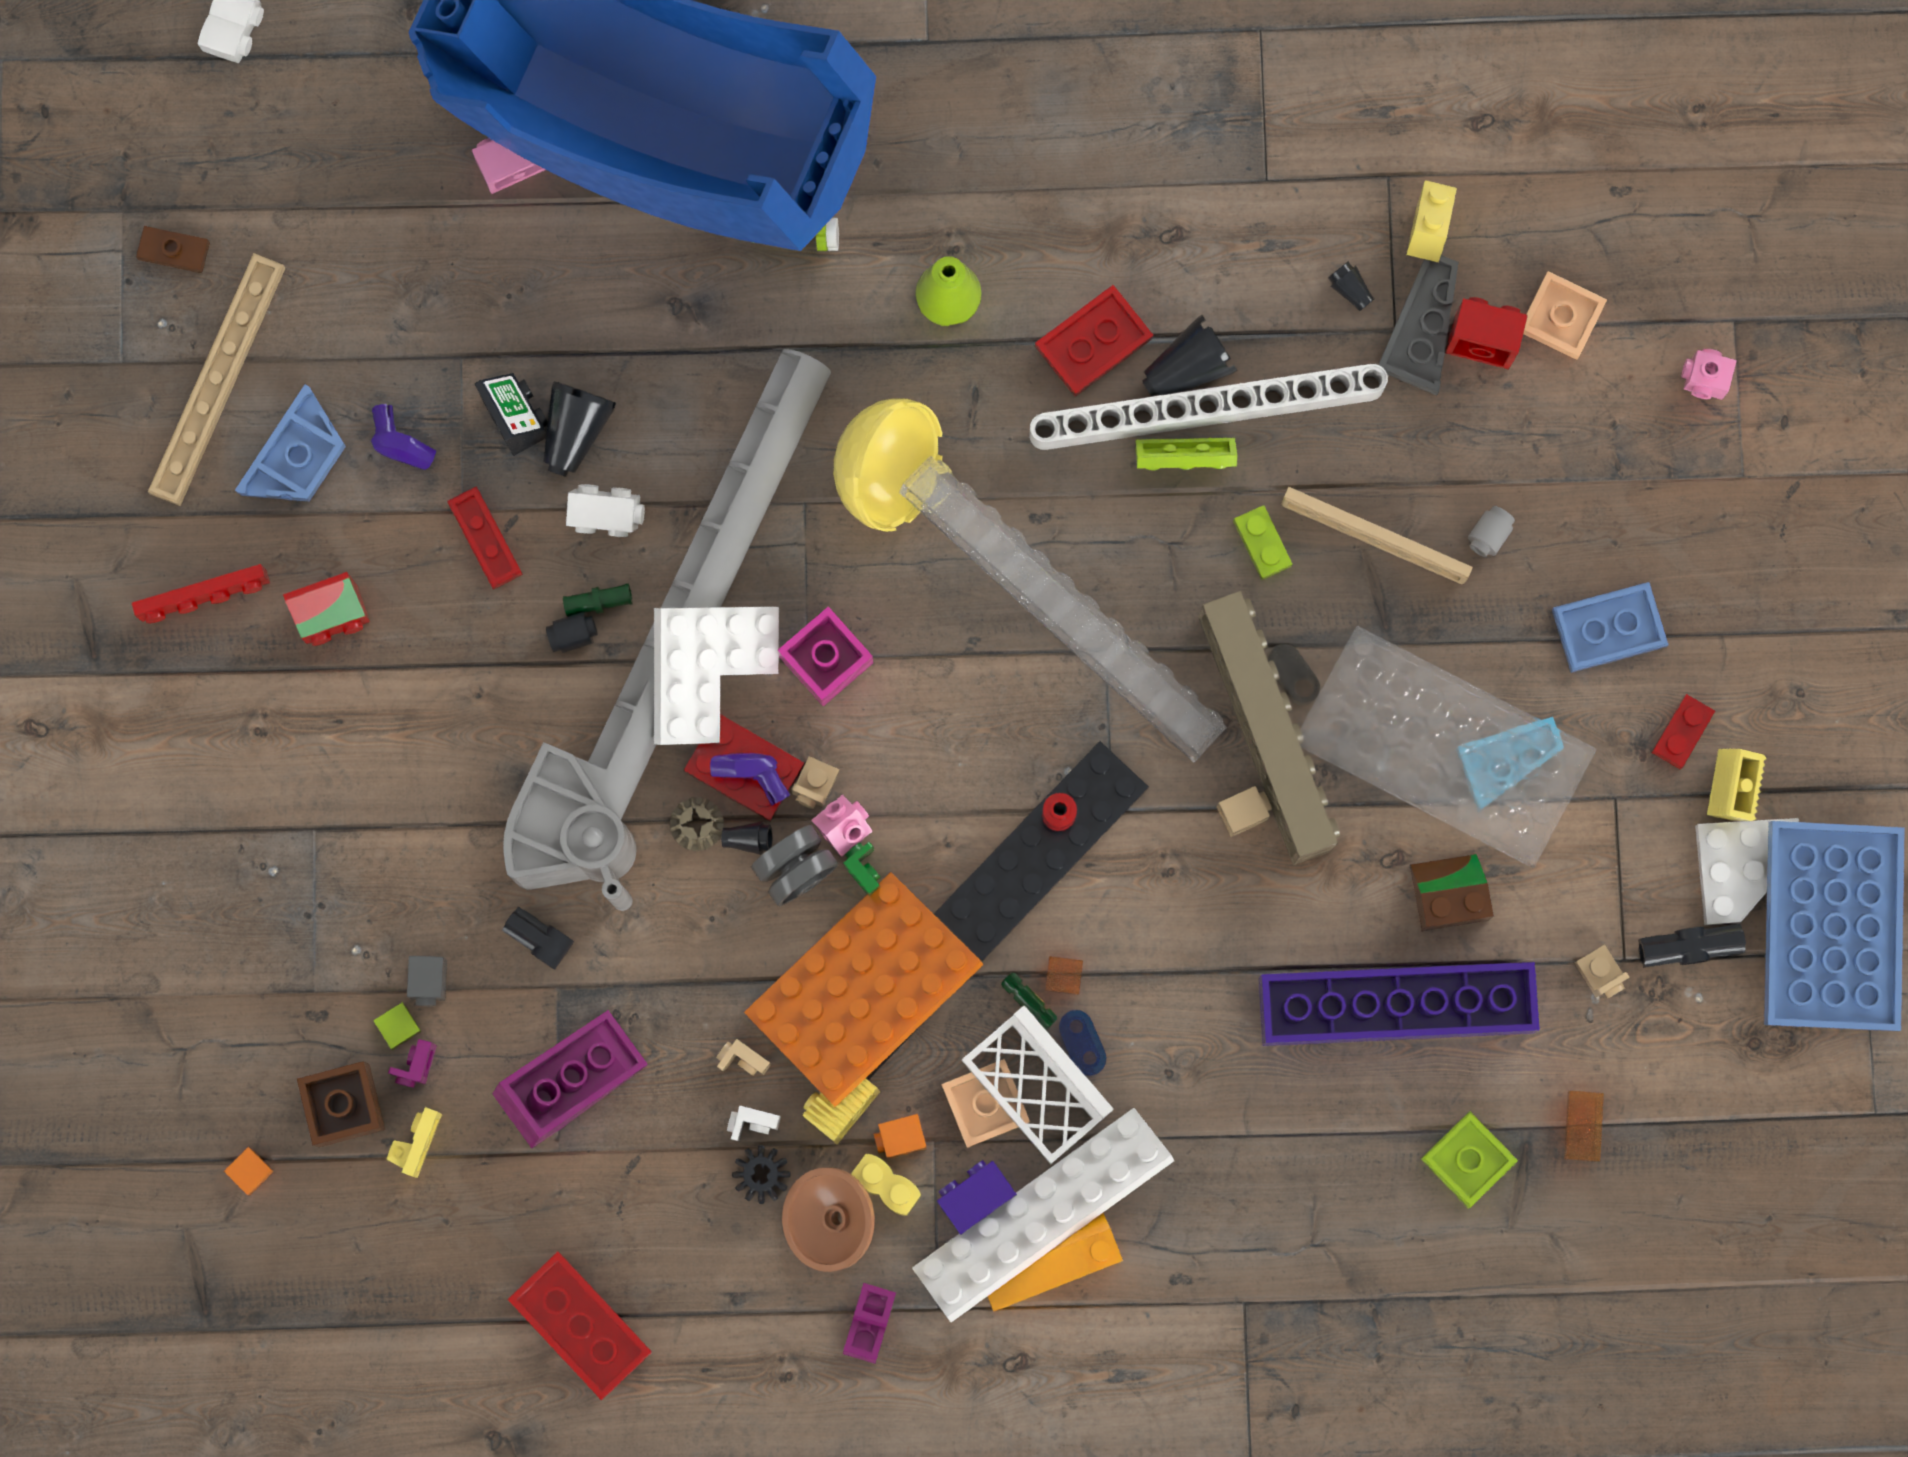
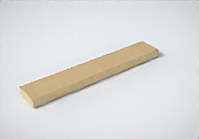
(1376, 536)

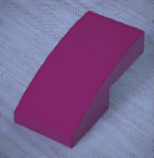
(869, 1323)

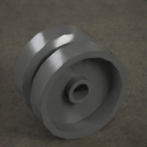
(794, 865)

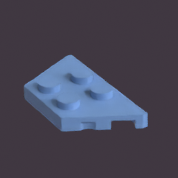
(295, 454)

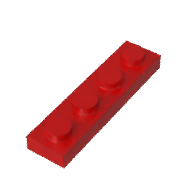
(189, 597)

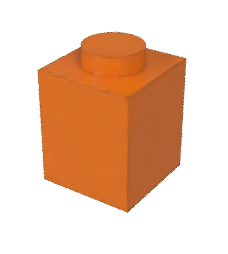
(900, 1137)

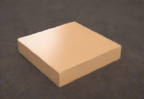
(1563, 315)
(977, 1111)

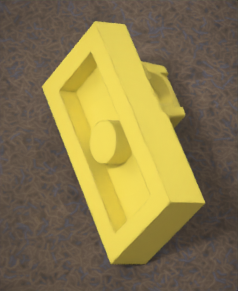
(412, 1156)

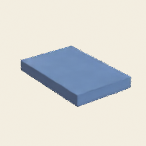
(1610, 627)

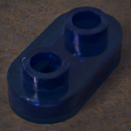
(1080, 1043)

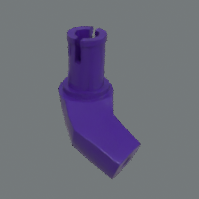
(398, 445)
(751, 765)

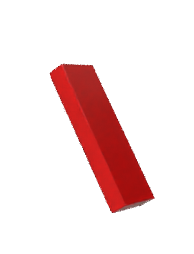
(484, 538)

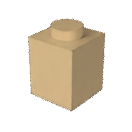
(1244, 810)

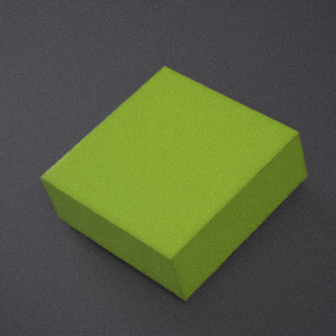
(397, 1026)

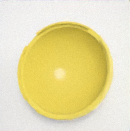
(878, 455)

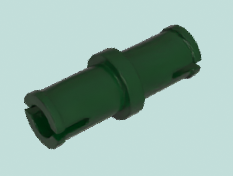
(598, 600)

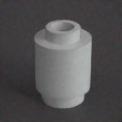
(1491, 531)

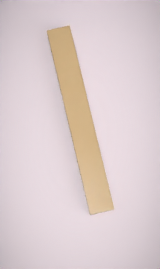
(216, 379)

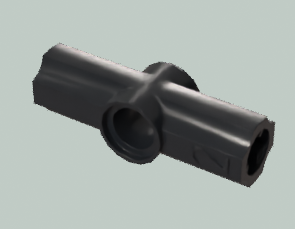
(1692, 945)

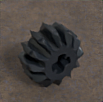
(773, 1176)

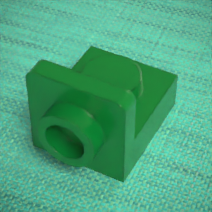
(864, 875)

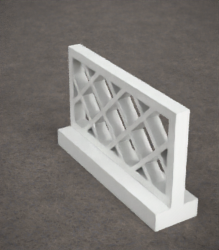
(1060, 1065)

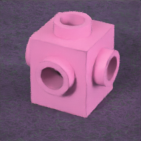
(1708, 374)
(843, 824)

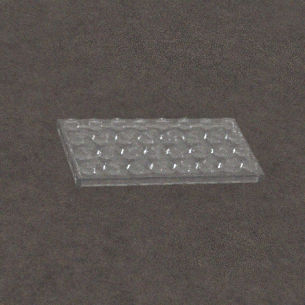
(1445, 746)

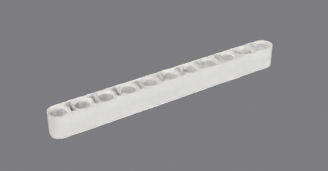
(1221, 396)

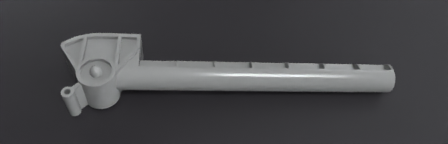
(572, 809)

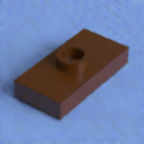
(173, 249)

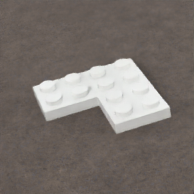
(691, 655)

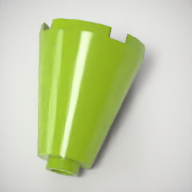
(948, 292)

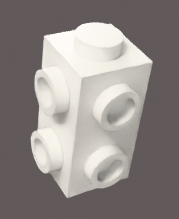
(610, 511)

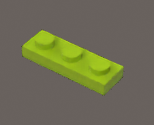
(1186, 453)

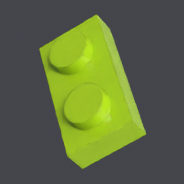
(1262, 542)

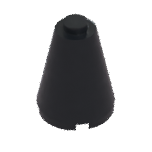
(1188, 362)
(573, 426)

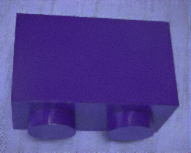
(976, 1196)

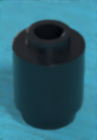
(571, 632)

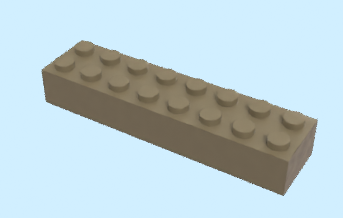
(1268, 728)

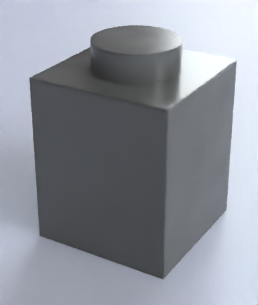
(427, 979)

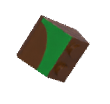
(1451, 892)

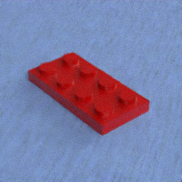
(580, 1325)

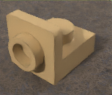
(815, 783)
(1601, 972)
(749, 1059)

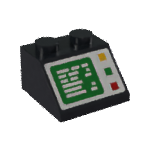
(512, 412)

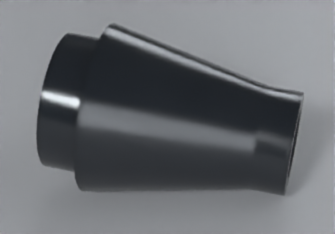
(1351, 286)
(750, 837)

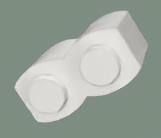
(229, 28)

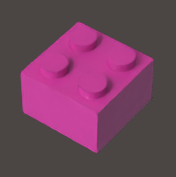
(825, 656)

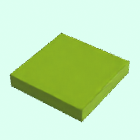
(1469, 1159)

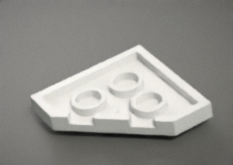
(1732, 868)

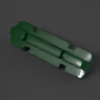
(1026, 997)

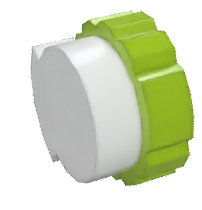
(828, 237)

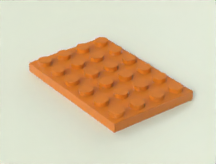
(863, 989)

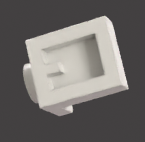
(758, 1120)

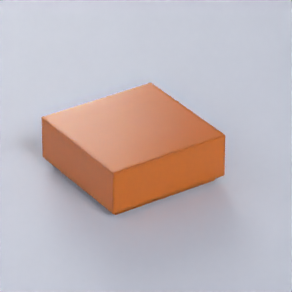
(248, 1171)

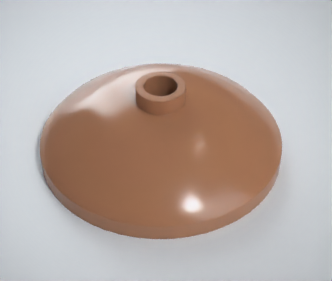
(813, 1222)

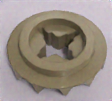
(709, 833)

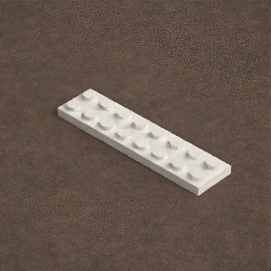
(1043, 1214)

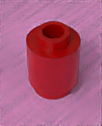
(1056, 821)

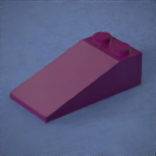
(568, 1078)

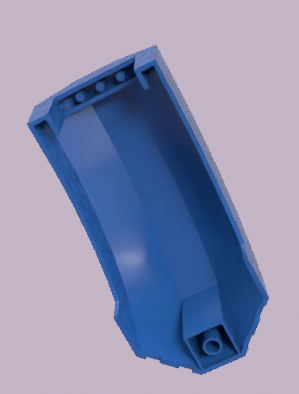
(661, 105)

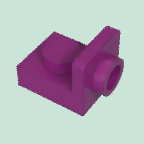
(420, 1061)

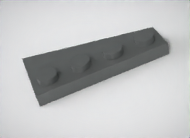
(1420, 335)

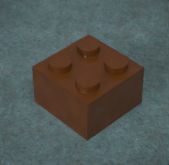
(340, 1104)

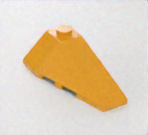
(1077, 1256)

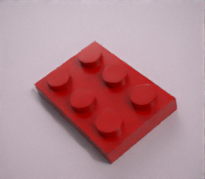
(1094, 340)
(743, 790)

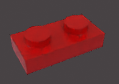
(1683, 731)

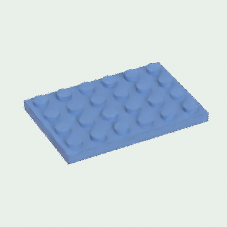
(1834, 926)

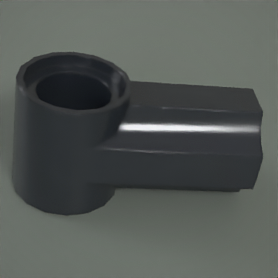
(543, 941)

